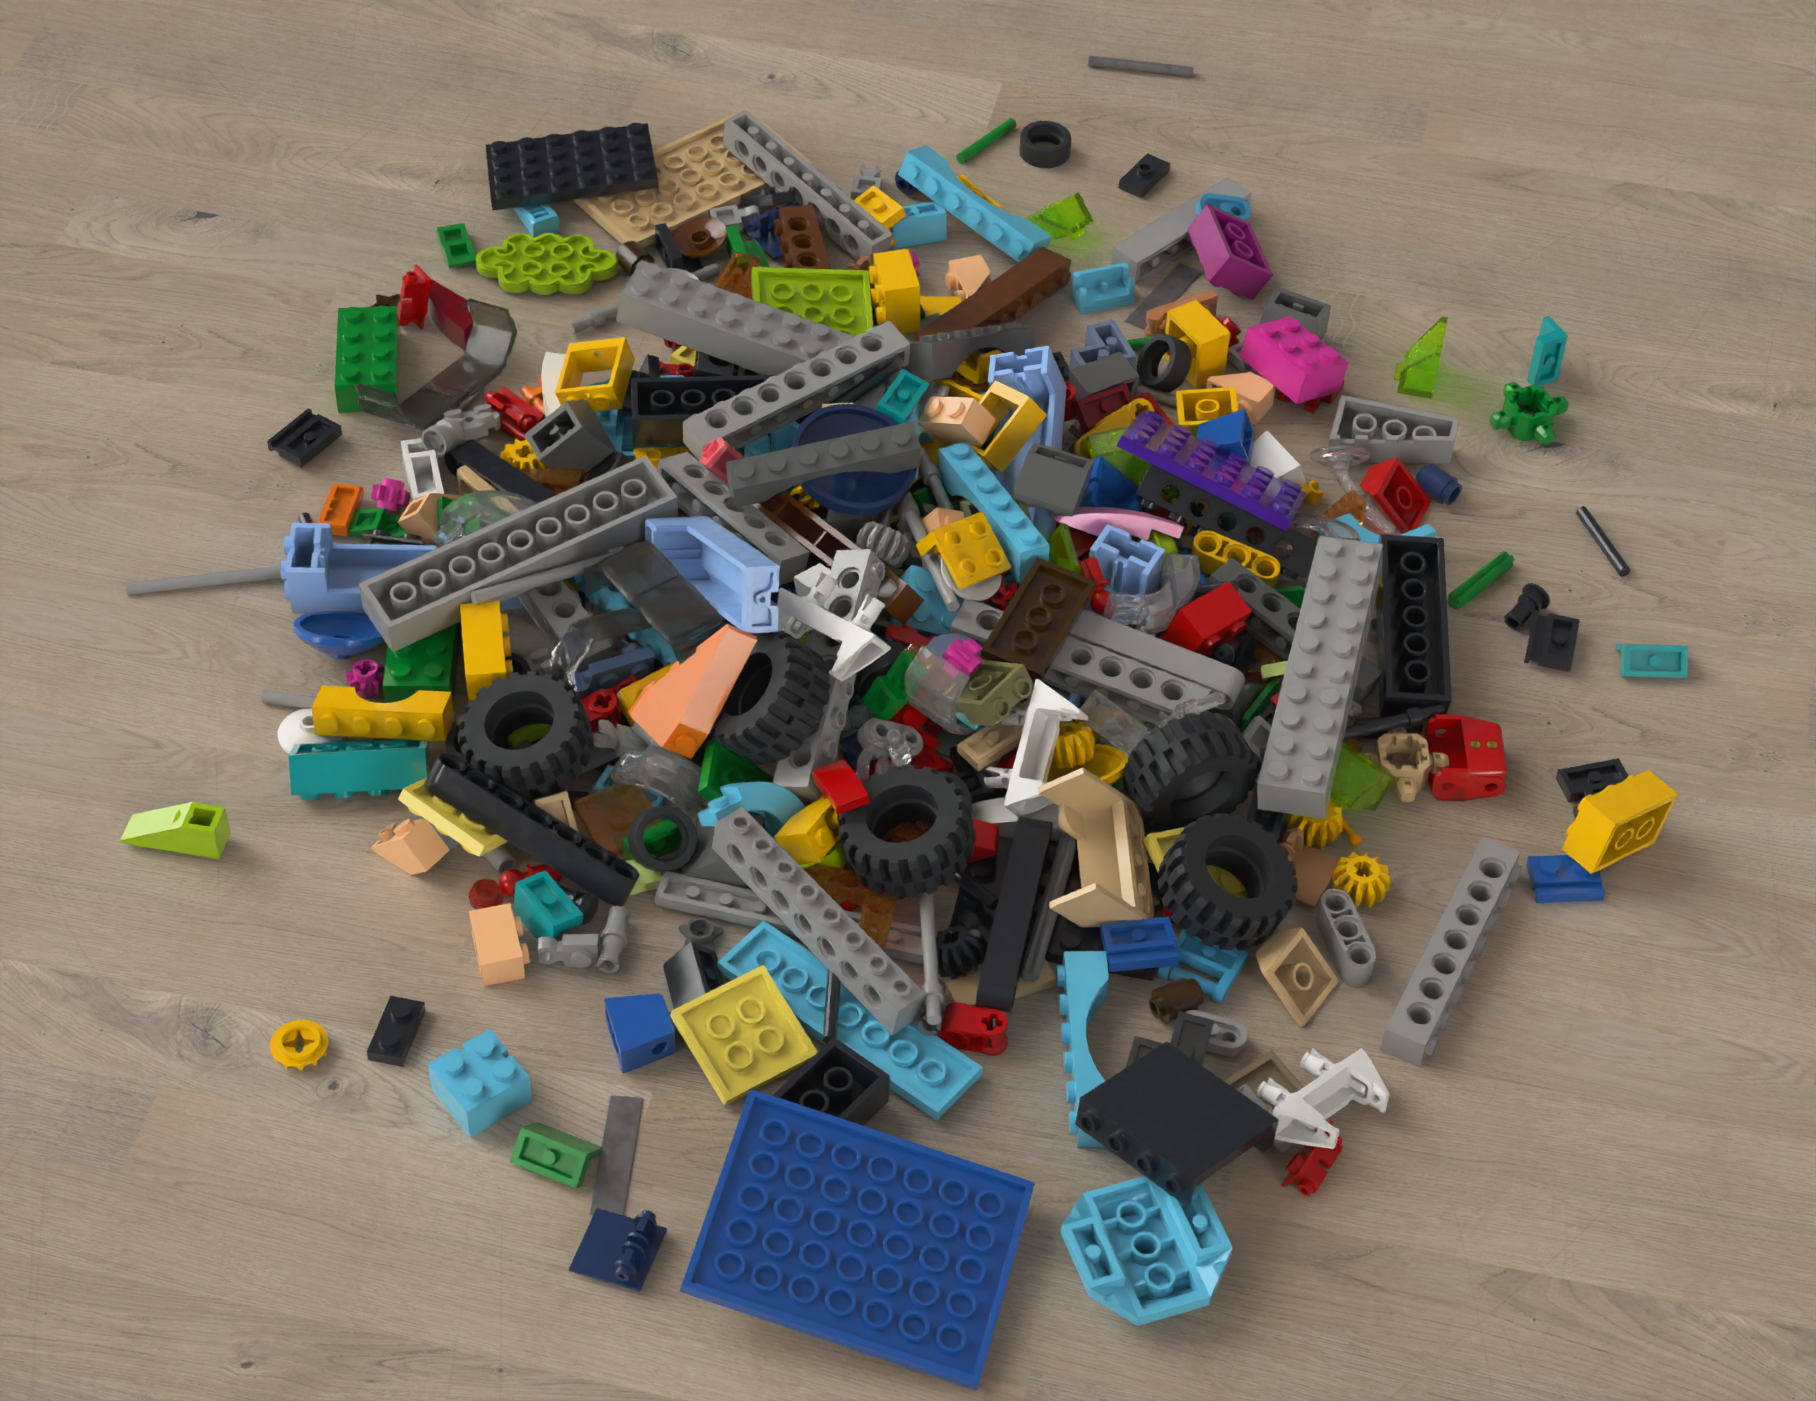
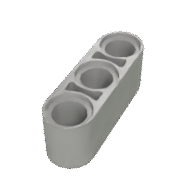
(1346, 938)

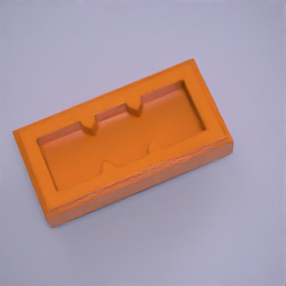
(340, 507)

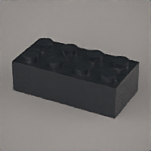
(839, 1084)

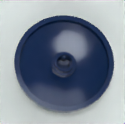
(858, 490)

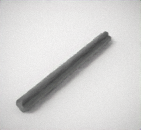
(1046, 917)

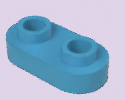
(1226, 203)

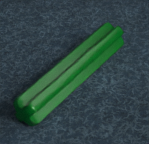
(1480, 580)

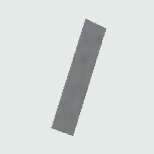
(1164, 293)
(616, 1154)

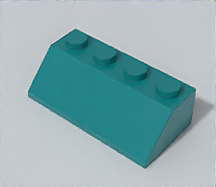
(356, 767)

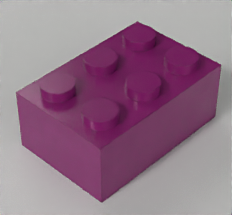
(1229, 252)

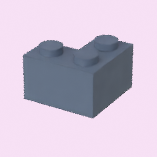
(1102, 340)

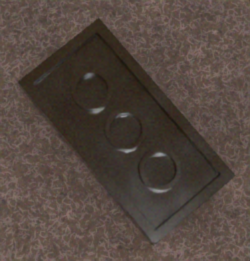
(1039, 618)

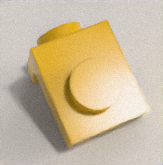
(976, 367)

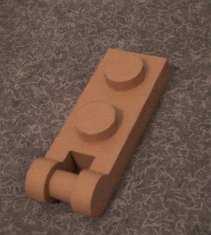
(1157, 316)

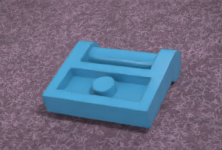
(1211, 960)

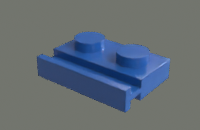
(1563, 880)
(1139, 944)

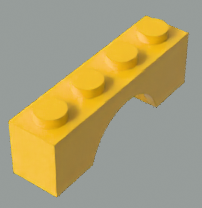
(418, 717)

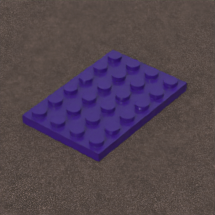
(1212, 469)

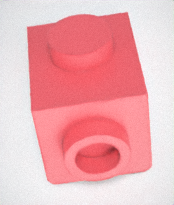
(716, 455)

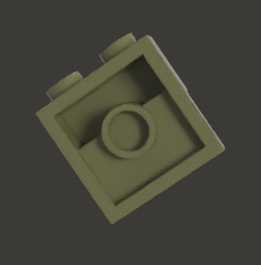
(993, 692)

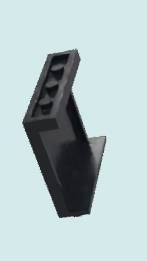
(1174, 1120)

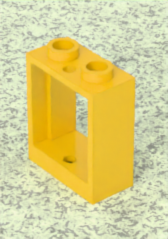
(582, 358)
(1015, 432)

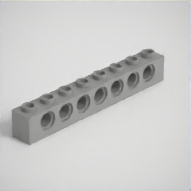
(788, 171)
(796, 391)
(858, 575)
(1084, 667)
(818, 921)
(1450, 952)

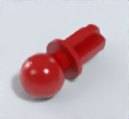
(1092, 570)
(508, 879)

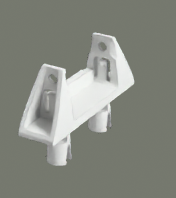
(858, 644)
(1035, 749)
(1323, 1097)

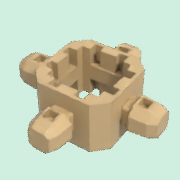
(1400, 745)

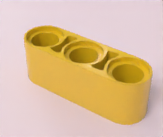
(1224, 549)

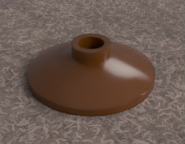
(700, 237)

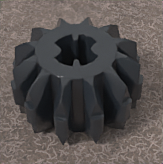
(959, 950)

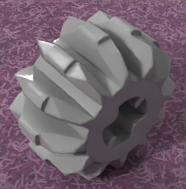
(885, 542)

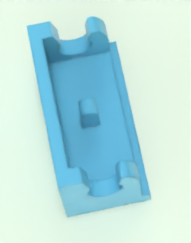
(922, 225)
(1103, 288)

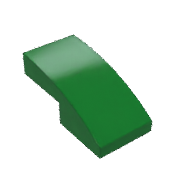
(456, 245)
(374, 519)
(888, 691)

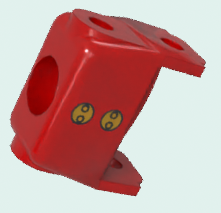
(1474, 755)

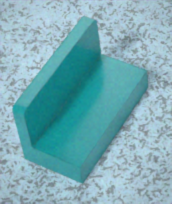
(1547, 353)
(902, 396)
(1653, 660)
(545, 906)

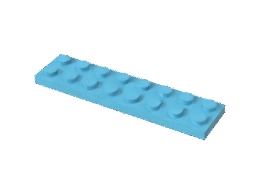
(919, 1065)

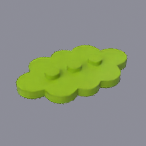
(546, 263)

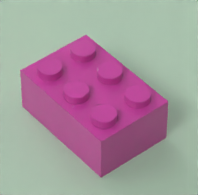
(1293, 359)

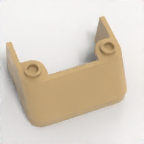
(1109, 851)

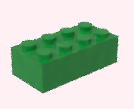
(366, 353)
(423, 665)

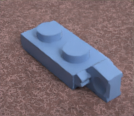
(613, 670)

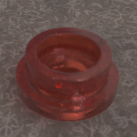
(485, 894)

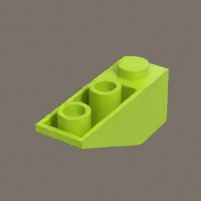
(181, 828)

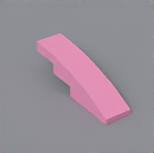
(1136, 523)

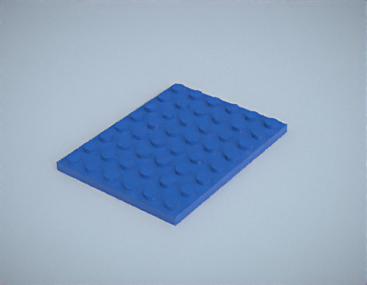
(860, 1239)

